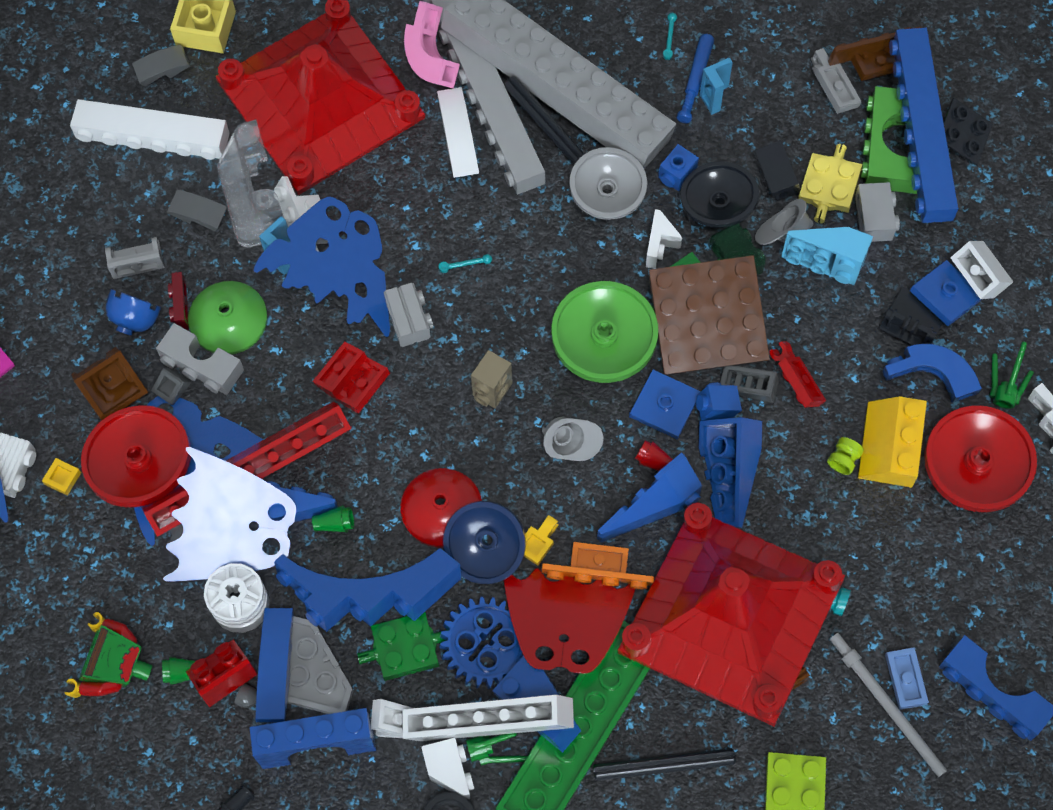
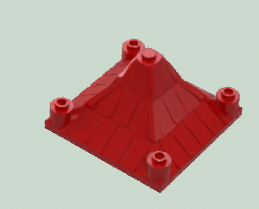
(320, 97)
(732, 615)

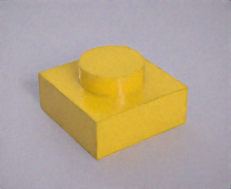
(61, 476)

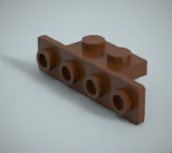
(869, 56)

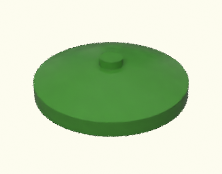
(604, 331)

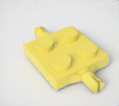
(830, 183)

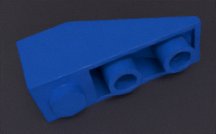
(305, 503)

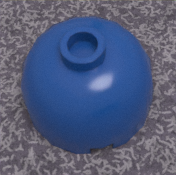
(130, 313)

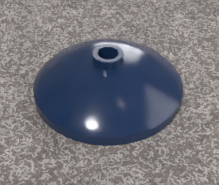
(466, 544)

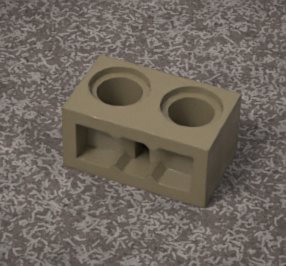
(491, 379)

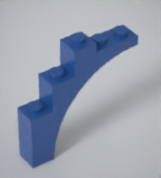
(368, 599)

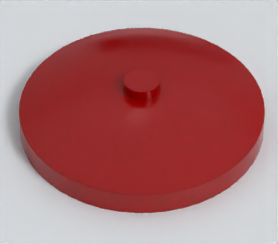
(135, 456)
(980, 458)

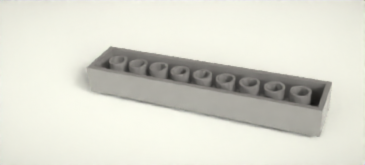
(559, 76)

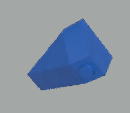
(669, 493)

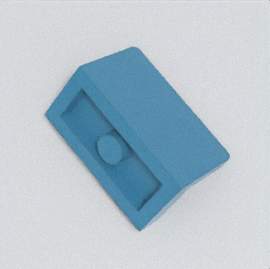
(714, 81)
(276, 231)

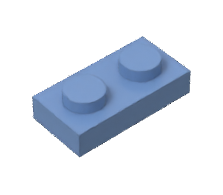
(906, 678)

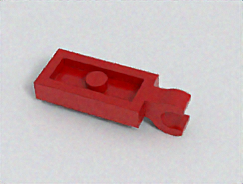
(798, 376)

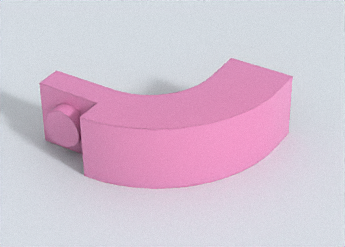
(422, 48)

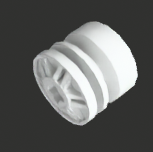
(240, 612)

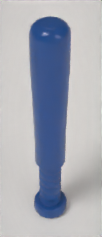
(699, 63)

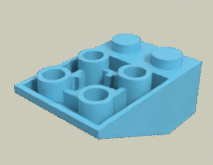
(829, 251)

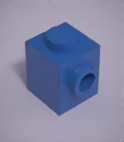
(677, 167)
(718, 402)

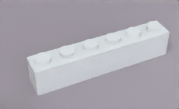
(149, 129)
(488, 718)

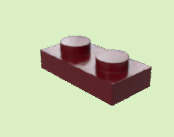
(178, 291)

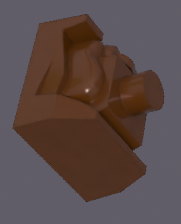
(109, 384)

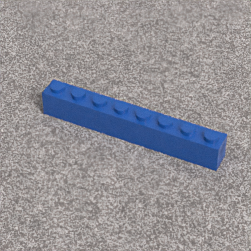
(923, 126)

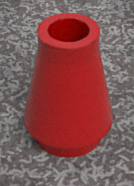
(652, 456)

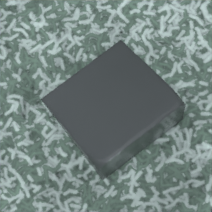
(170, 385)

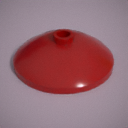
(418, 508)

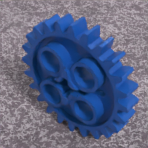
(465, 627)

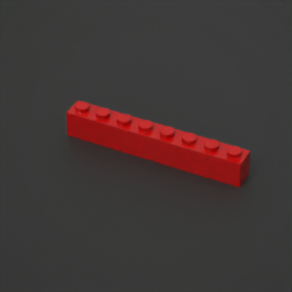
(262, 458)

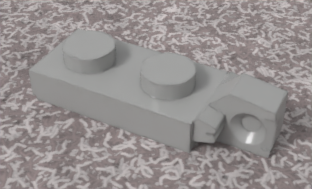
(835, 83)

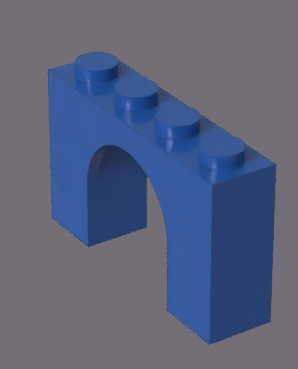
(277, 741)

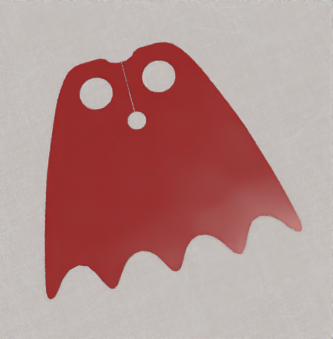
(584, 613)

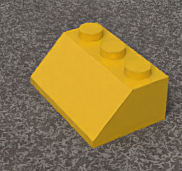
(892, 441)

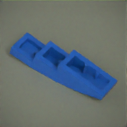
(274, 665)

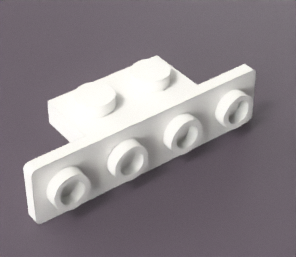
(292, 205)

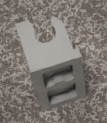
(134, 259)

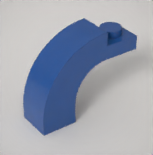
(944, 363)

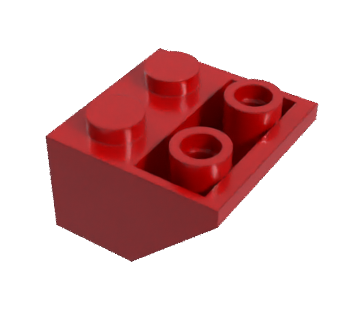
(221, 672)

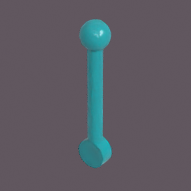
(667, 53)
(444, 266)

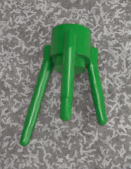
(1006, 394)
(481, 747)

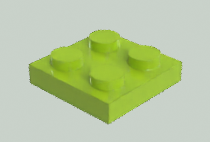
(795, 782)

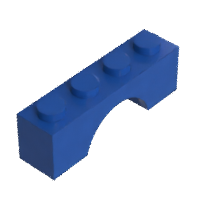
(968, 667)

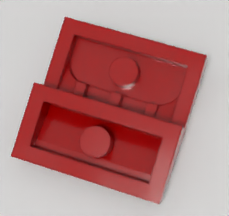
(351, 377)

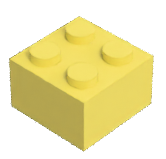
(203, 24)

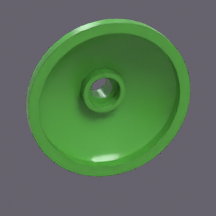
(232, 330)

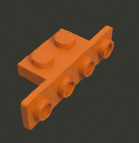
(598, 563)

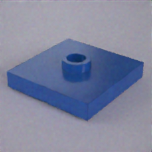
(946, 293)
(664, 404)

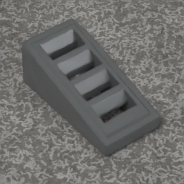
(751, 374)

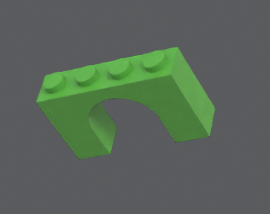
(881, 162)

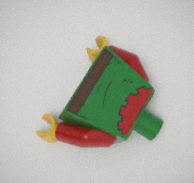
(109, 660)

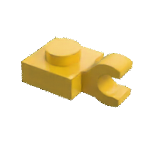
(538, 540)

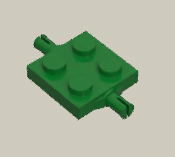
(403, 647)

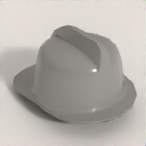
(789, 218)
(572, 439)

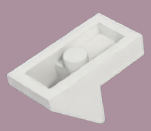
(662, 235)
(387, 718)

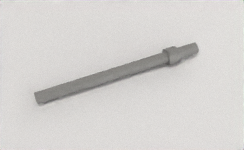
(852, 659)

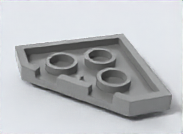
(315, 673)

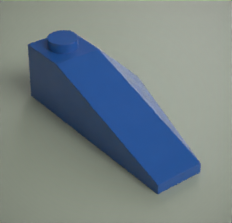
(731, 460)

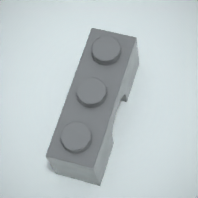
(216, 372)

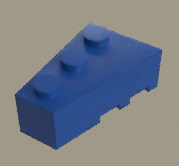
(526, 682)

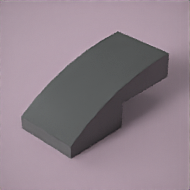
(166, 62)
(196, 208)

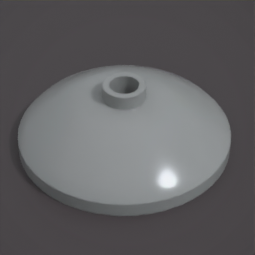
(609, 170)

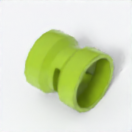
(844, 457)

